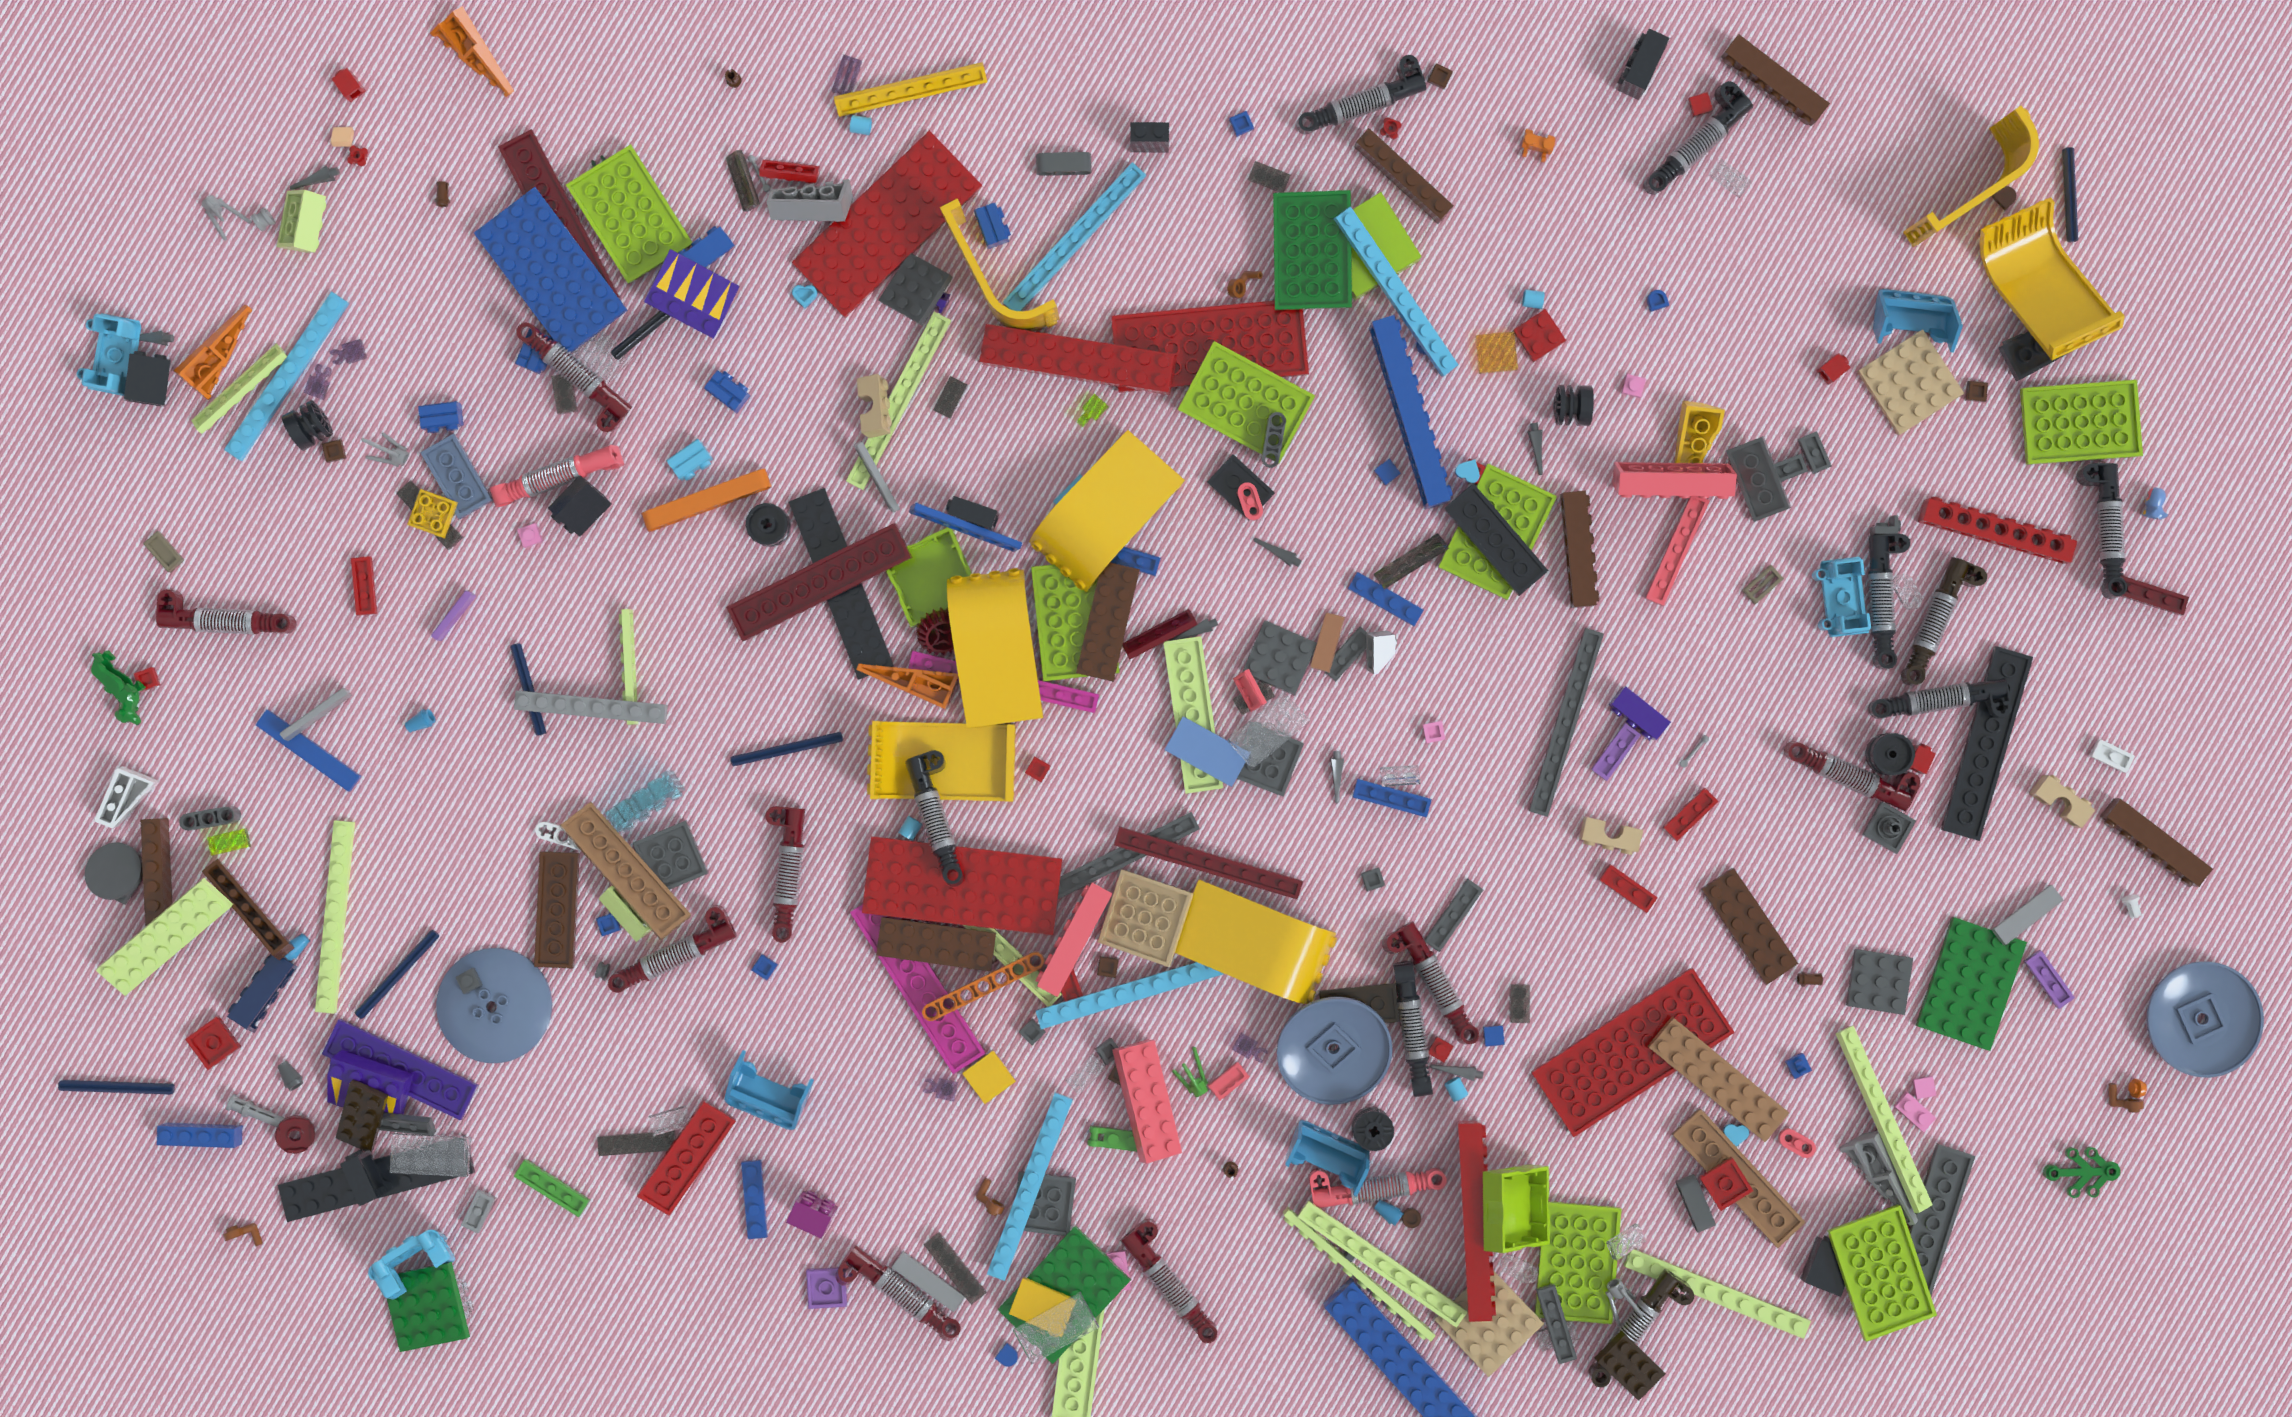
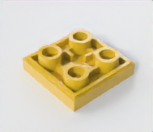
(432, 513)
(989, 1077)

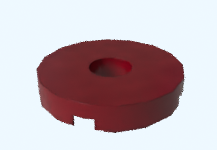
(290, 1124)

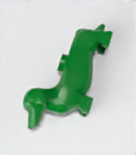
(118, 685)

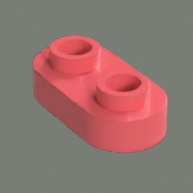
(1251, 501)
(1796, 1142)

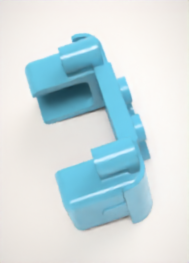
(115, 342)
(1843, 597)
(384, 1272)

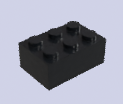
(1642, 63)

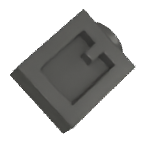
(1883, 528)

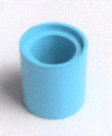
(860, 125)
(1533, 299)
(910, 828)
(1456, 1089)

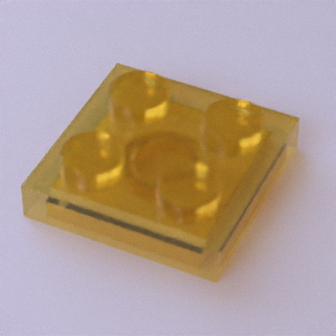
(1496, 352)

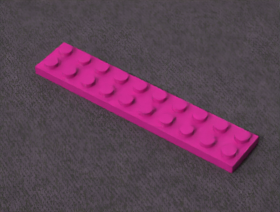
(920, 986)

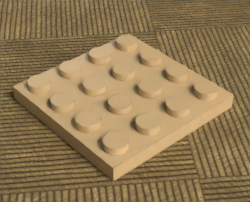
(1910, 382)
(1145, 918)
(1494, 1341)

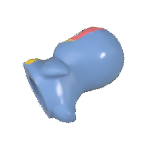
(2154, 503)

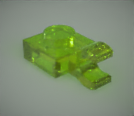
(1093, 409)

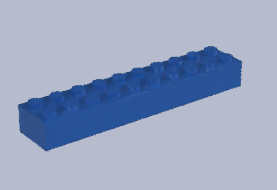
(1409, 412)
(1394, 1353)

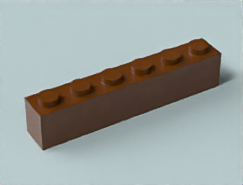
(1774, 80)
(1403, 176)
(1578, 549)
(2156, 842)
(156, 867)
(248, 909)

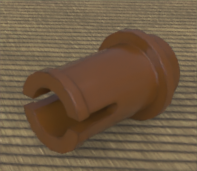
(736, 78)
(442, 194)
(1809, 979)
(1233, 1165)

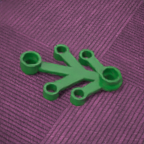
(2086, 1172)

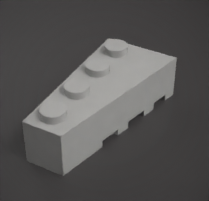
(811, 202)

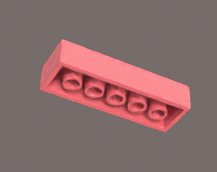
(1674, 479)
(1075, 938)
(1147, 1101)

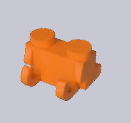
(1538, 144)

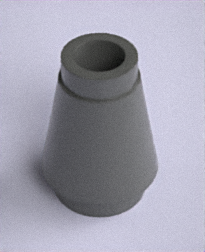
(290, 1076)

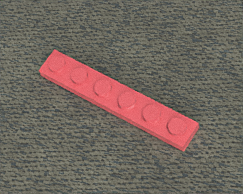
(1677, 550)

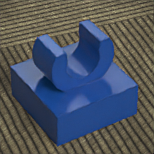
(1798, 1065)

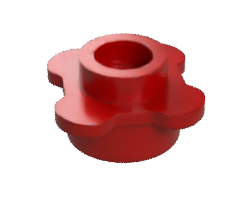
(1390, 123)
(361, 160)

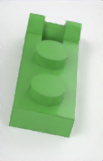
(1113, 1138)

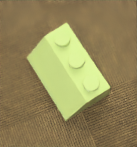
(301, 221)
(624, 914)

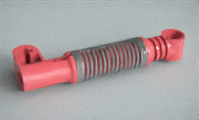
(549, 476)
(1373, 1189)

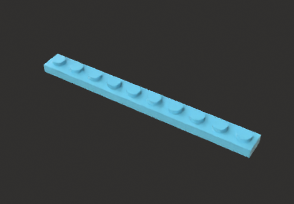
(1075, 238)
(1395, 291)
(286, 376)
(1124, 994)
(1029, 1186)

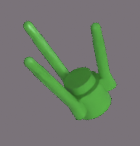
(1197, 1086)

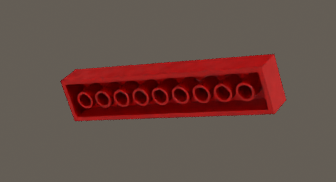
(1078, 359)
(1477, 1260)

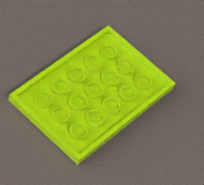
(629, 213)
(1239, 397)
(2081, 422)
(1523, 508)
(1061, 621)
(1580, 1260)
(1882, 1273)

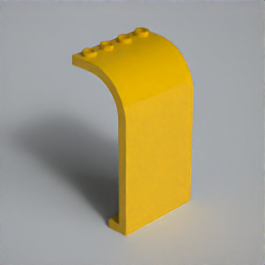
(2020, 148)
(2043, 282)
(1026, 320)
(1105, 510)
(993, 648)
(976, 758)
(1255, 943)

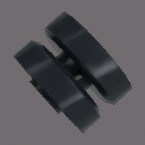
(758, 519)
(1893, 763)

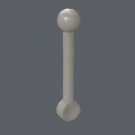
(766, 187)
(1684, 763)

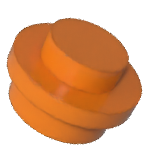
(2137, 1088)

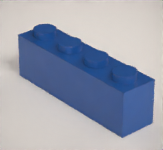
(710, 248)
(199, 1135)

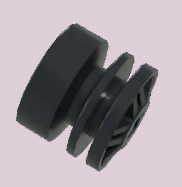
(1577, 405)
(307, 425)
(1368, 1118)

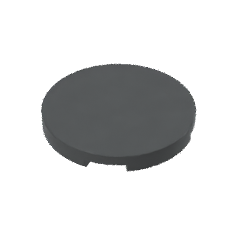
(114, 871)

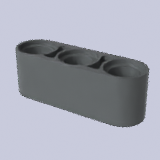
(1063, 163)
(1274, 449)
(201, 820)
(1695, 1203)

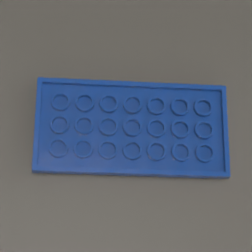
(550, 271)

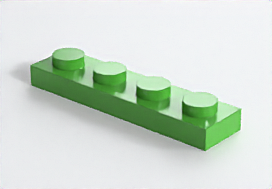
(552, 1188)

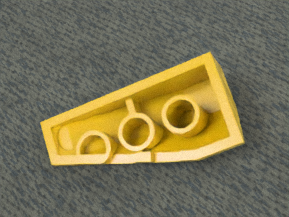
(1696, 431)

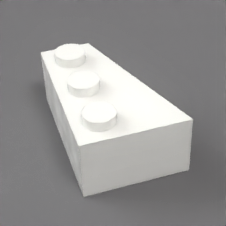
(123, 796)

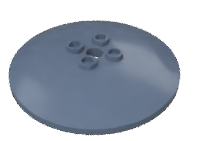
(521, 1002)
(2230, 1026)
(1335, 1075)

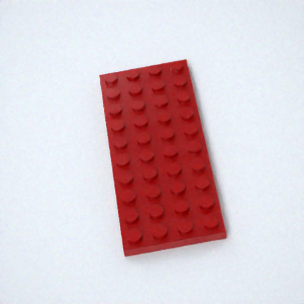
(886, 224)
(1250, 329)
(996, 890)
(1615, 1059)

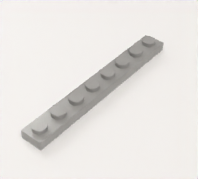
(590, 707)

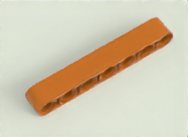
(706, 500)
(975, 991)

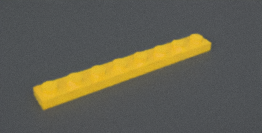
(910, 89)

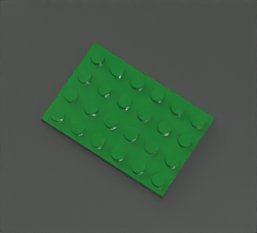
(1311, 251)
(1970, 984)
(1074, 1268)

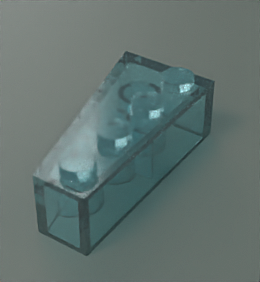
(645, 801)

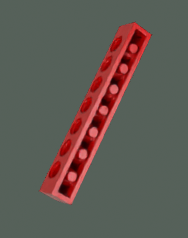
(1930, 516)

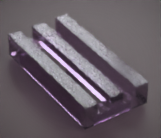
(854, 77)

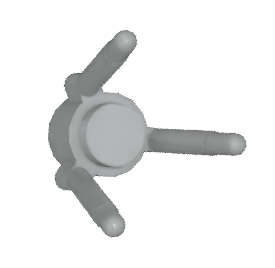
(214, 208)
(397, 455)
(1618, 1290)

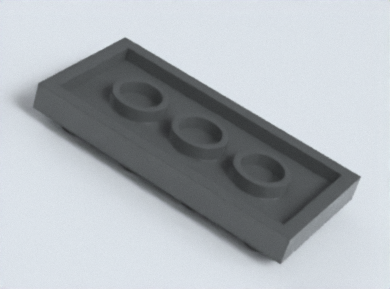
(1758, 479)

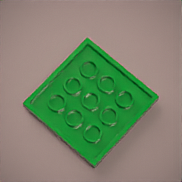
(429, 1309)

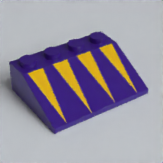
(691, 293)
(387, 1079)

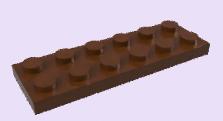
(1108, 622)
(556, 909)
(1749, 926)
(936, 944)

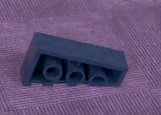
(261, 992)

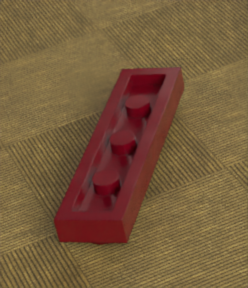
(2154, 596)
(1159, 634)

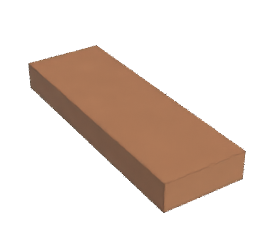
(1327, 642)

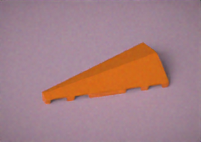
(462, 36)
(205, 364)
(928, 685)

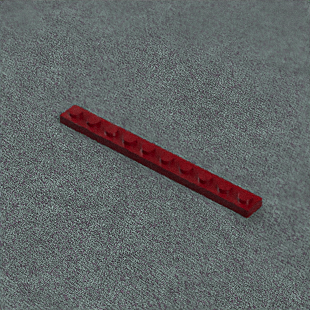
(1208, 862)

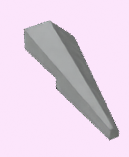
(1873, 1159)

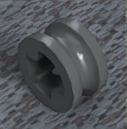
(602, 971)

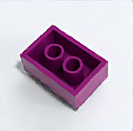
(812, 1214)

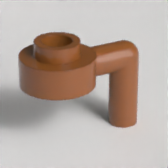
(1237, 287)
(2132, 1104)
(993, 1206)
(234, 1232)

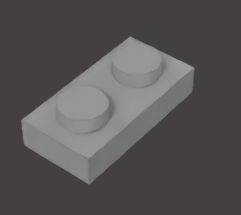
(478, 1211)

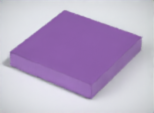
(824, 1290)

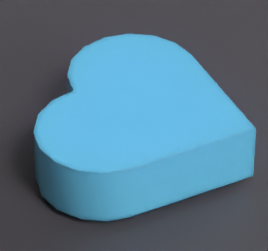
(804, 295)
(1468, 471)
(1736, 1134)

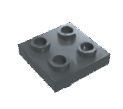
(1889, 827)

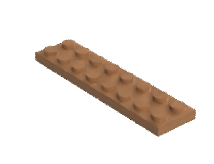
(625, 871)
(1718, 1079)
(1763, 1205)

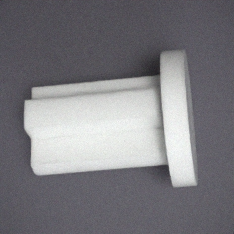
(2132, 905)

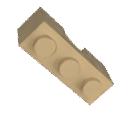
(877, 420)
(2076, 810)
(1627, 840)

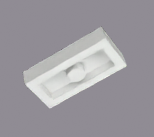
(2112, 756)

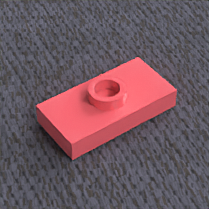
(1249, 690)
(1228, 1081)

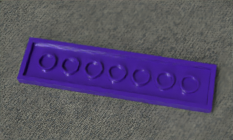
(430, 1082)

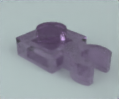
(352, 352)
(317, 385)
(1246, 1046)
(944, 1089)

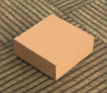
(342, 136)

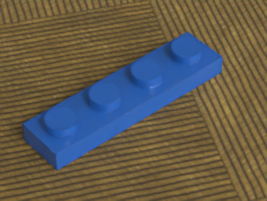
(1385, 599)
(1391, 798)
(754, 1199)

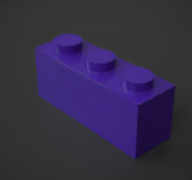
(1639, 714)

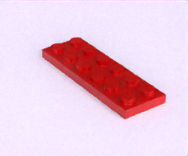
(686, 1157)

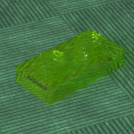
(228, 842)

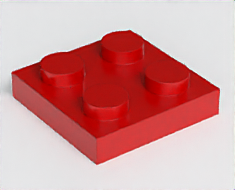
(1539, 335)
(213, 1042)
(1726, 1183)

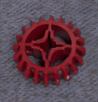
(935, 632)

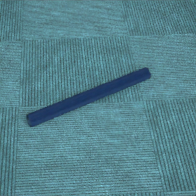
(786, 749)
(397, 974)
(116, 1087)

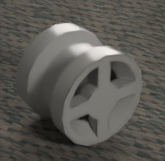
(263, 219)

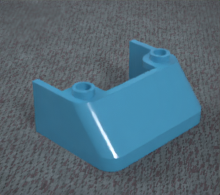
(1916, 312)
(764, 1097)
(1331, 1153)

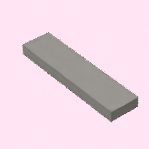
(876, 476)
(315, 714)
(2027, 915)
(928, 1281)

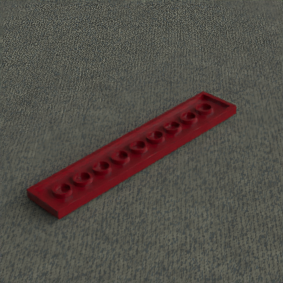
(532, 169)
(819, 582)

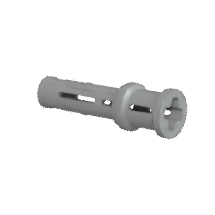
(247, 1108)

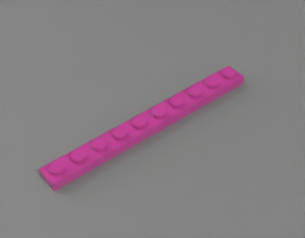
(1048, 691)

